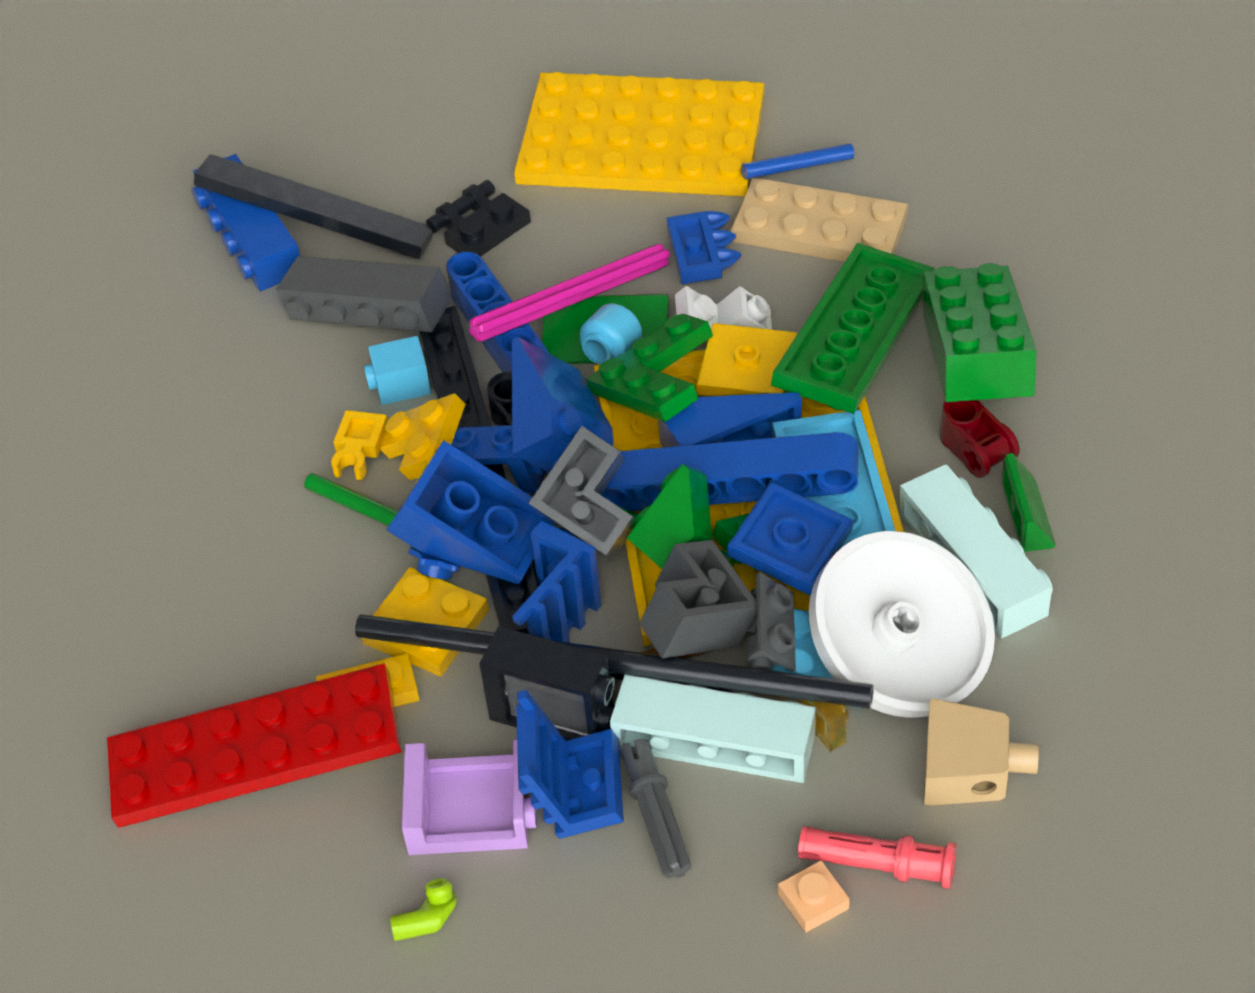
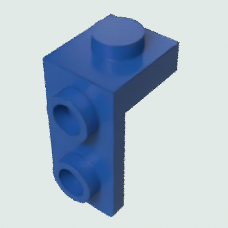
(495, 446)

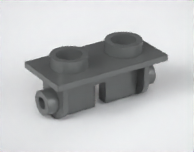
(772, 626)

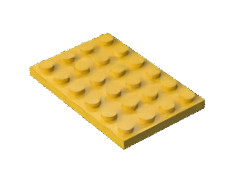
(641, 133)

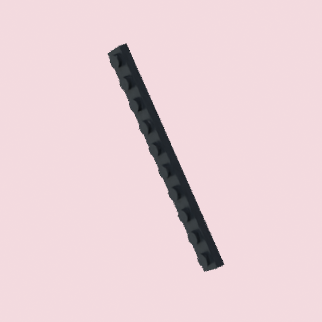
(454, 373)

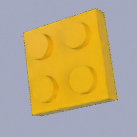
(432, 602)

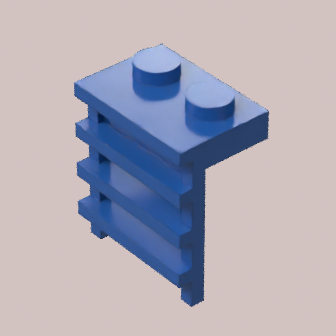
(565, 584)
(569, 779)

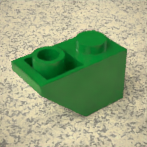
(675, 516)

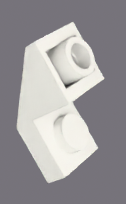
(737, 309)

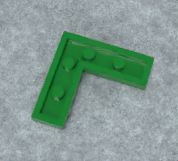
(636, 375)

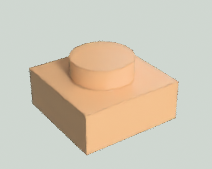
(813, 896)

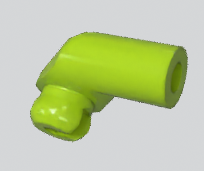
(431, 914)

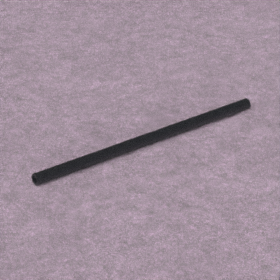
(636, 663)

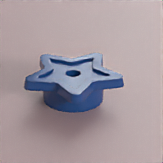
(432, 566)

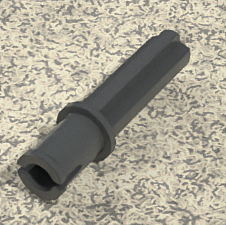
(650, 790)

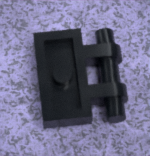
(484, 228)

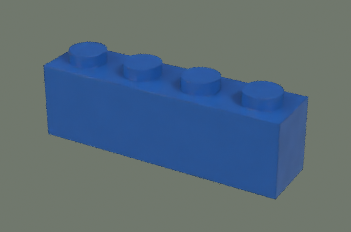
(252, 233)

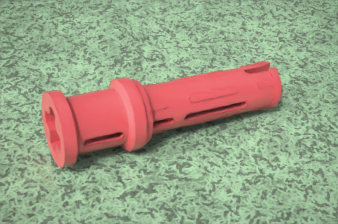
(901, 857)

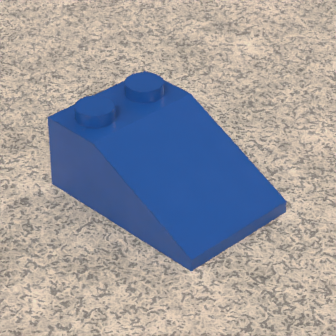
(550, 406)
(468, 517)

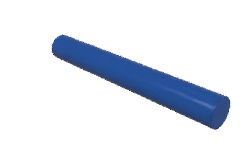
(797, 161)

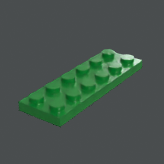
(852, 329)

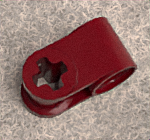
(976, 436)

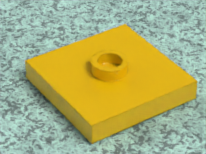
(742, 360)

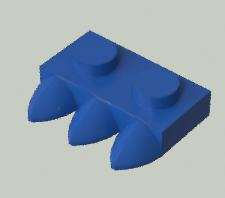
(701, 246)

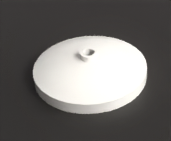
(902, 619)

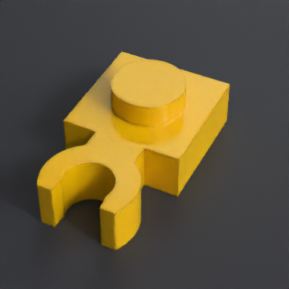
(357, 438)

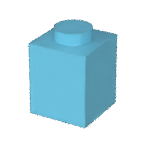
(397, 370)

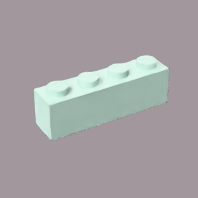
(948, 513)
(716, 727)

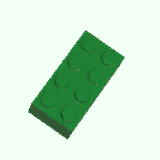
(978, 333)

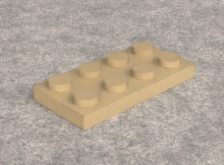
(816, 220)

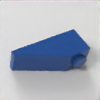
(729, 418)

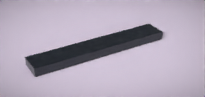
(313, 206)

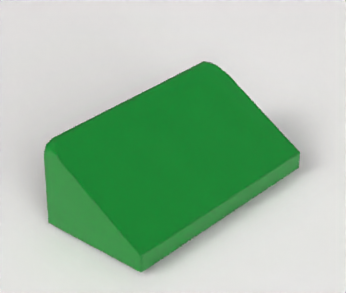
(1026, 506)

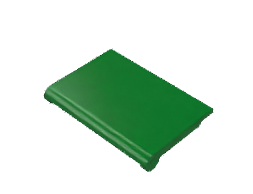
(563, 326)

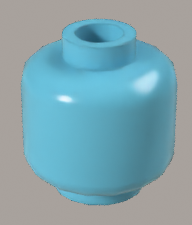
(609, 333)

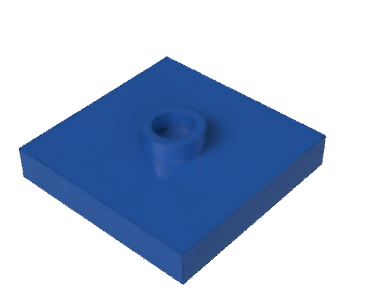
(789, 537)

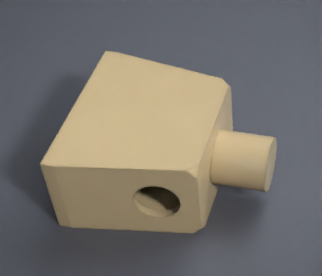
(971, 754)

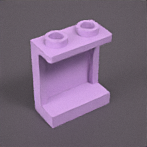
(463, 803)

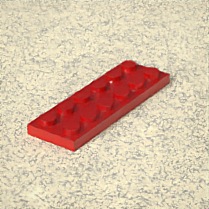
(252, 745)

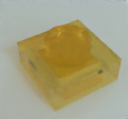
(830, 723)

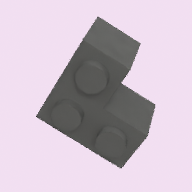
(574, 490)
(698, 603)

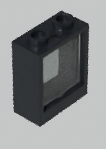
(562, 679)

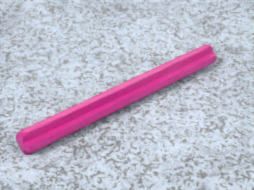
(568, 292)

